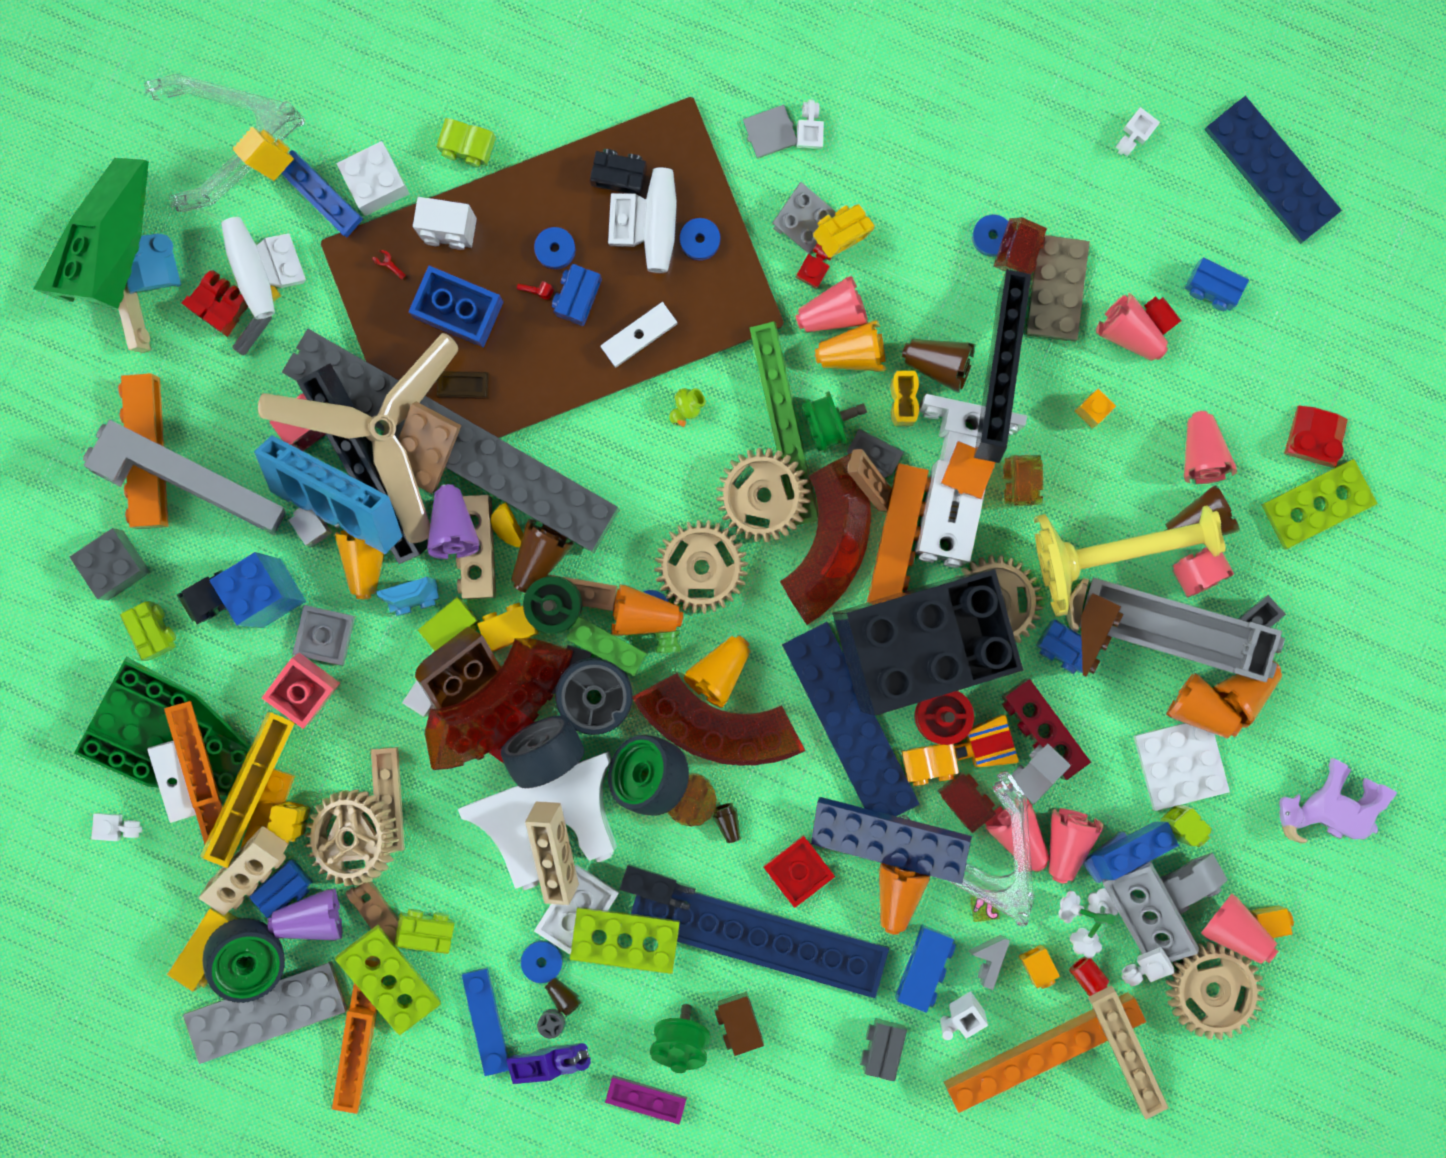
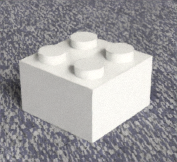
(373, 178)
(444, 223)

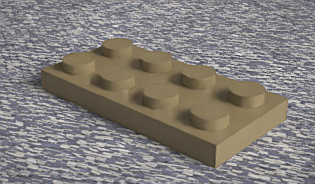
(1058, 289)

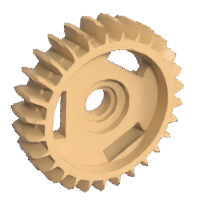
(745, 499)
(701, 546)
(1010, 579)
(367, 845)
(1219, 1009)

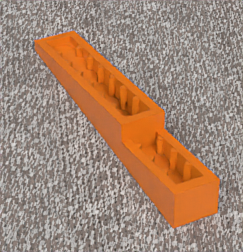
(195, 766)
(355, 1049)

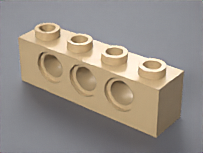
(485, 585)
(552, 853)
(245, 870)

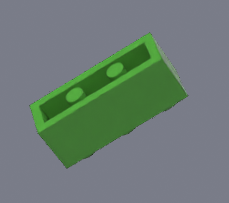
(607, 646)

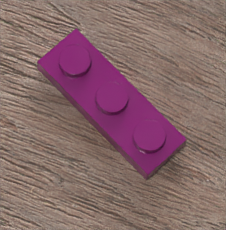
(646, 1099)

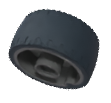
(597, 675)
(542, 752)

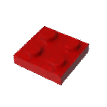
(799, 871)

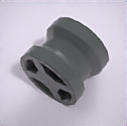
(548, 1027)

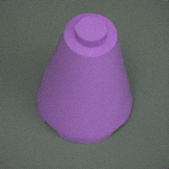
(451, 525)
(309, 918)

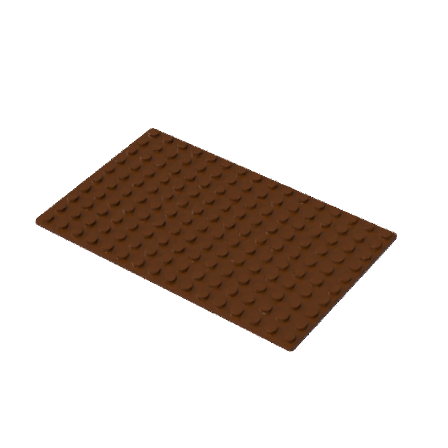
(532, 356)

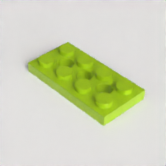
(1335, 511)
(613, 954)
(391, 963)

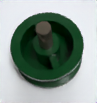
(552, 604)

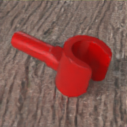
(389, 264)
(544, 291)

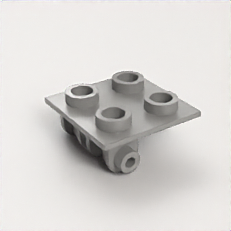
(800, 217)

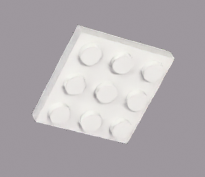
(1180, 765)

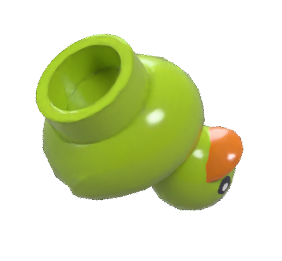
(688, 406)

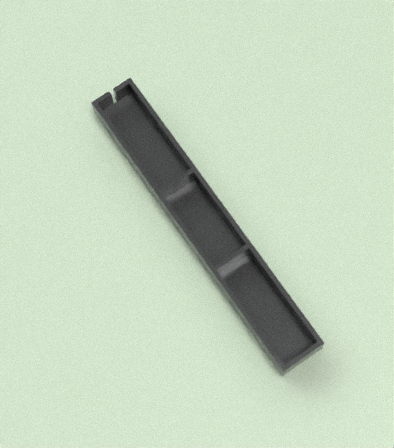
(475, 454)

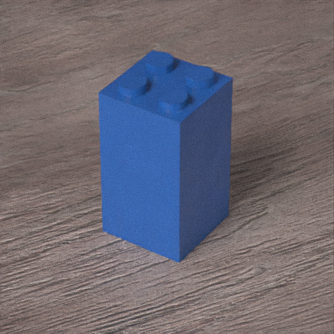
(257, 590)

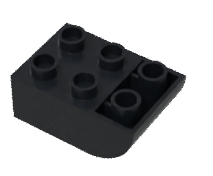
(927, 642)

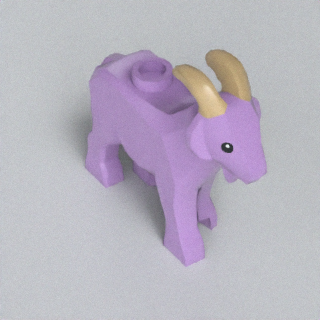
(1336, 811)

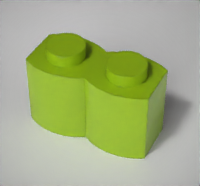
(465, 142)

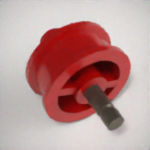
(945, 718)

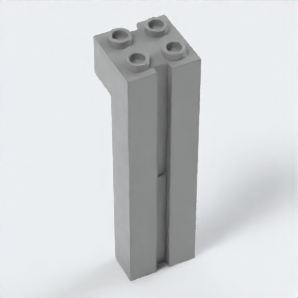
(122, 448)
(1192, 632)

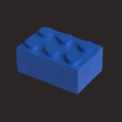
(456, 306)

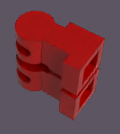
(205, 302)

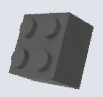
(110, 564)

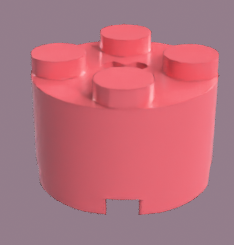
(1201, 571)

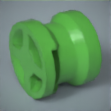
(668, 642)

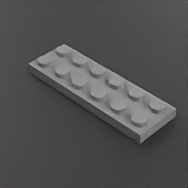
(288, 1007)

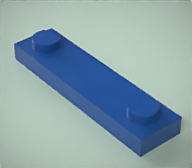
(321, 195)
(486, 1021)

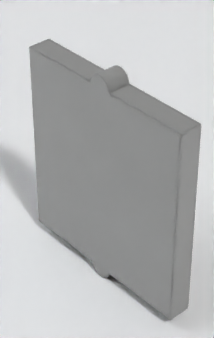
(770, 131)

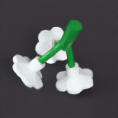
(1100, 908)

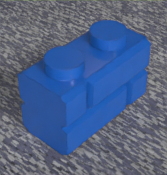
(1216, 285)
(577, 294)
(1063, 644)
(281, 888)

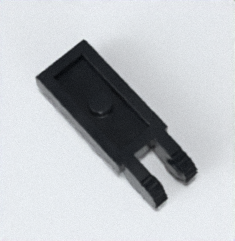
(654, 886)

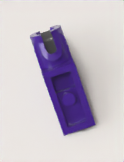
(548, 1063)

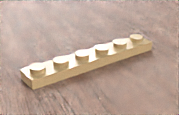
(1128, 1052)

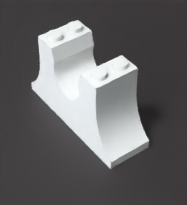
(582, 806)

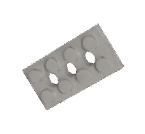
(1156, 900)

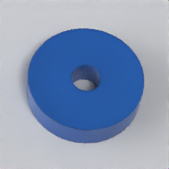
(704, 228)
(980, 236)
(551, 237)
(533, 970)

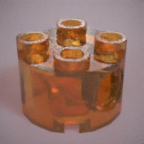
(1025, 480)
(697, 803)

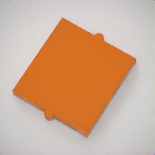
(966, 472)

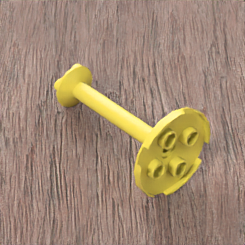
(1062, 563)

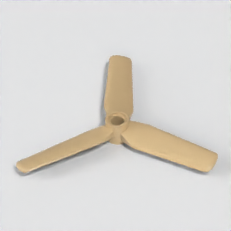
(388, 452)

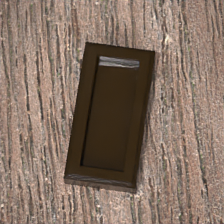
(463, 385)

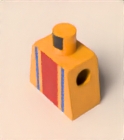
(989, 744)

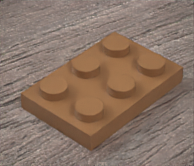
(428, 443)

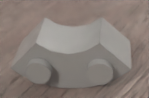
(1040, 772)
(1194, 881)

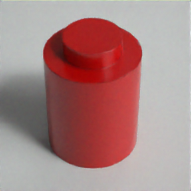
(1162, 314)
(1089, 975)

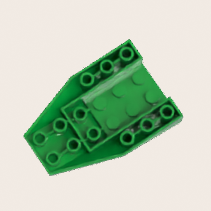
(100, 239)
(135, 719)

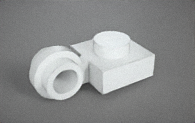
(1138, 128)
(810, 131)
(110, 826)
(1153, 964)

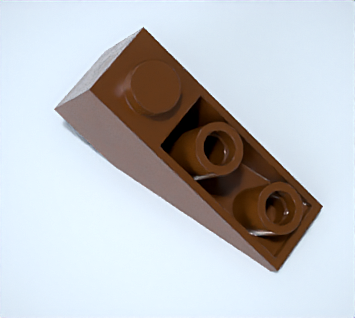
(1095, 625)

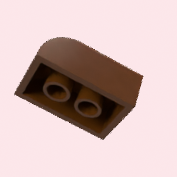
(457, 669)

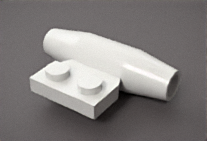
(647, 220)
(259, 266)

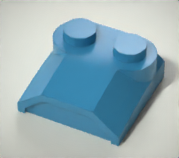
(153, 265)
(409, 595)

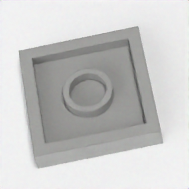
(324, 635)

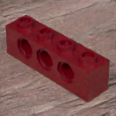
(1043, 713)

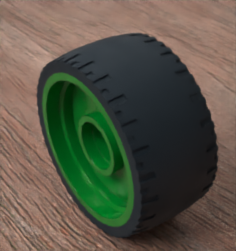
(648, 775)
(245, 978)

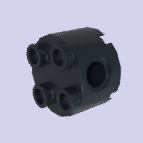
(201, 600)

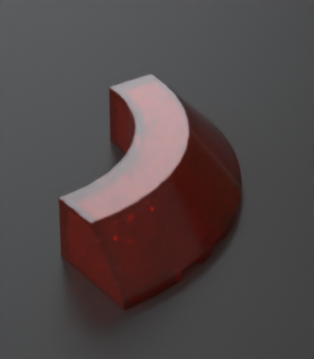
(838, 542)
(500, 708)
(714, 732)

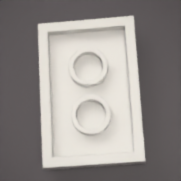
(559, 920)

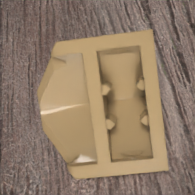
(1076, 604)

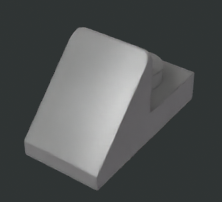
(994, 953)

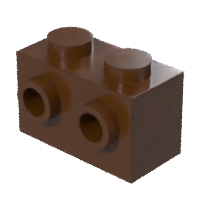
(740, 1024)

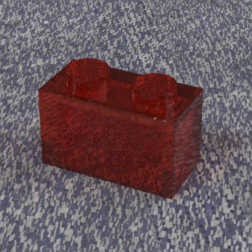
(1020, 246)
(967, 802)

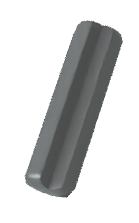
(250, 335)

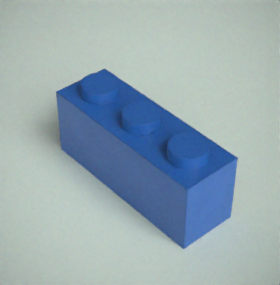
(1134, 850)
(925, 968)

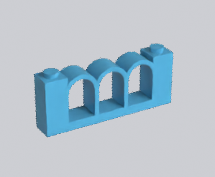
(329, 493)

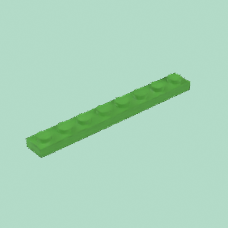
(782, 410)

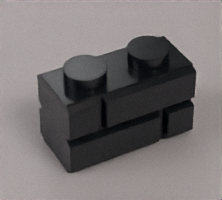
(618, 172)

